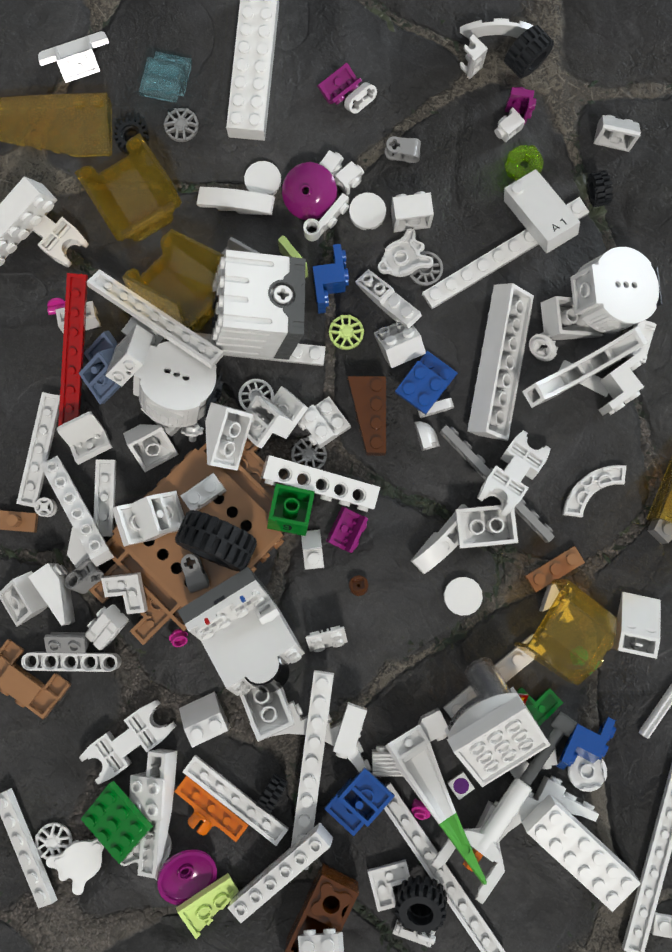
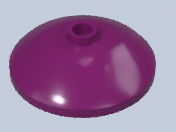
(321, 191)
(178, 884)

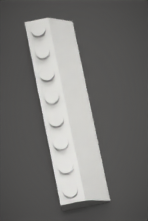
(500, 362)

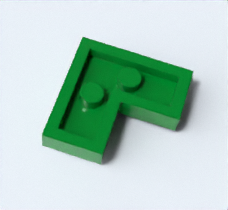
(543, 706)

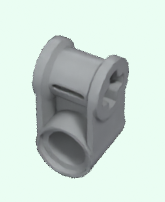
(405, 149)
(83, 577)
(195, 577)

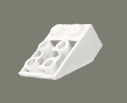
(638, 625)

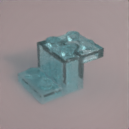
(165, 77)

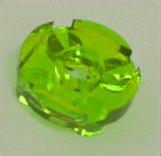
(523, 153)

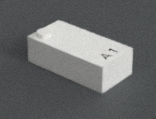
(541, 211)

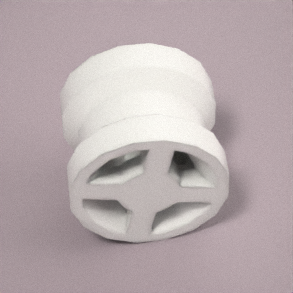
(41, 507)

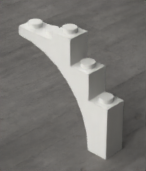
(584, 368)
(331, 734)
(548, 786)

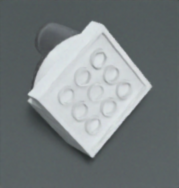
(494, 728)

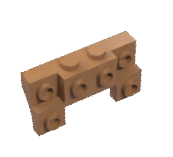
(25, 687)

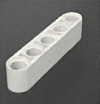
(62, 664)

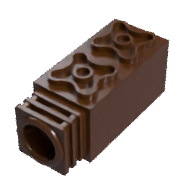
(325, 905)

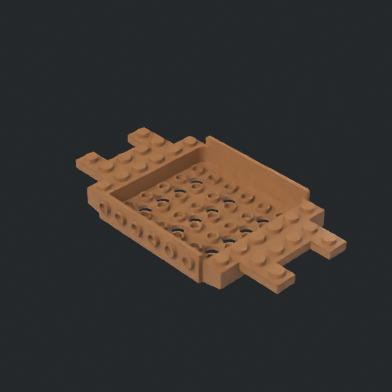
(164, 589)

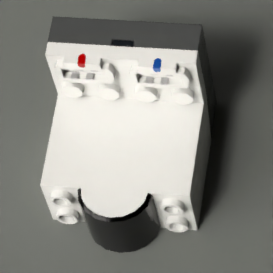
(236, 640)

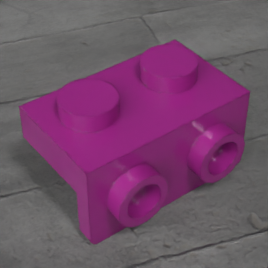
(338, 84)
(522, 101)
(347, 530)

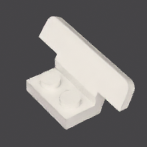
(75, 57)

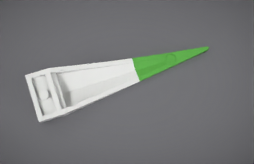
(420, 769)

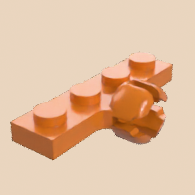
(209, 811)

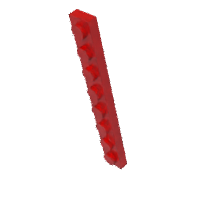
(73, 347)

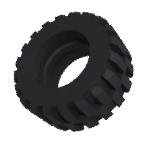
(216, 540)

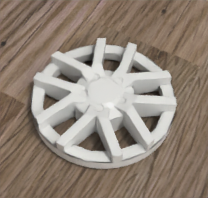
(254, 392)
(53, 840)

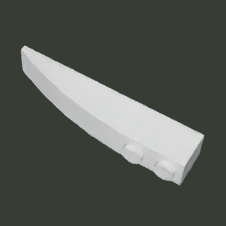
(160, 764)

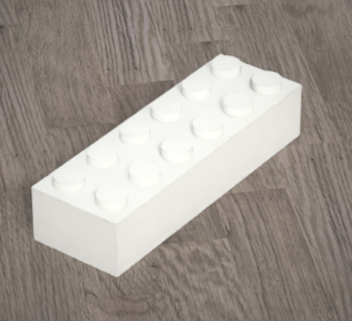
(21, 212)
(580, 852)

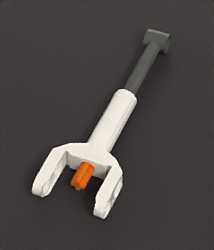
(486, 838)

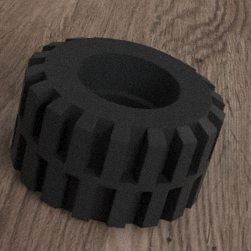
(528, 51)
(416, 916)

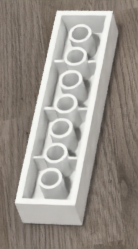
(252, 69)

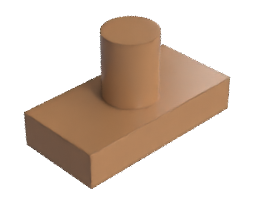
(18, 521)

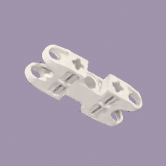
(58, 238)
(507, 483)
(114, 751)

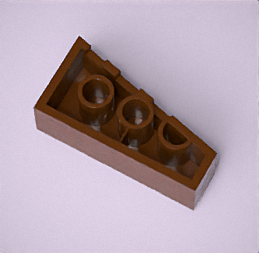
(370, 407)

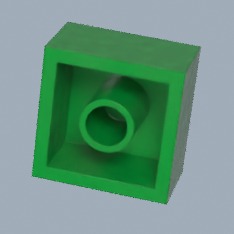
(290, 509)

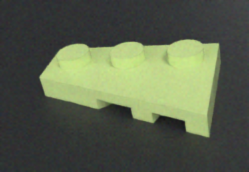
(201, 907)

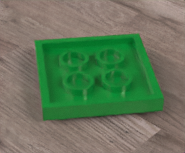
(116, 822)

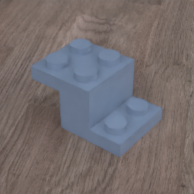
(94, 372)

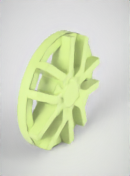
(346, 332)

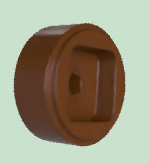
(358, 585)

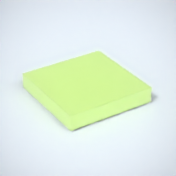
(288, 250)

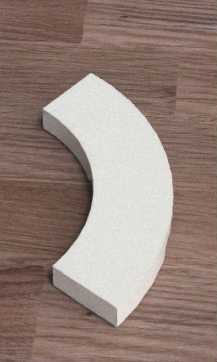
(498, 27)
(588, 485)

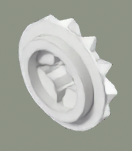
(543, 354)

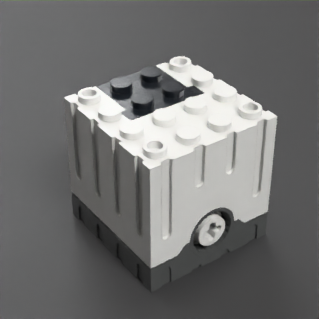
(258, 304)

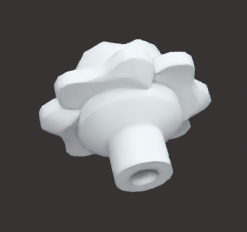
(192, 431)

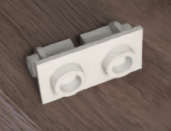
(424, 939)

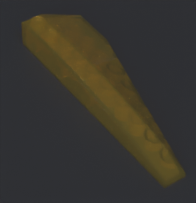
(59, 123)

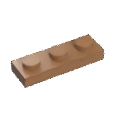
(554, 569)

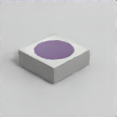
(460, 785)

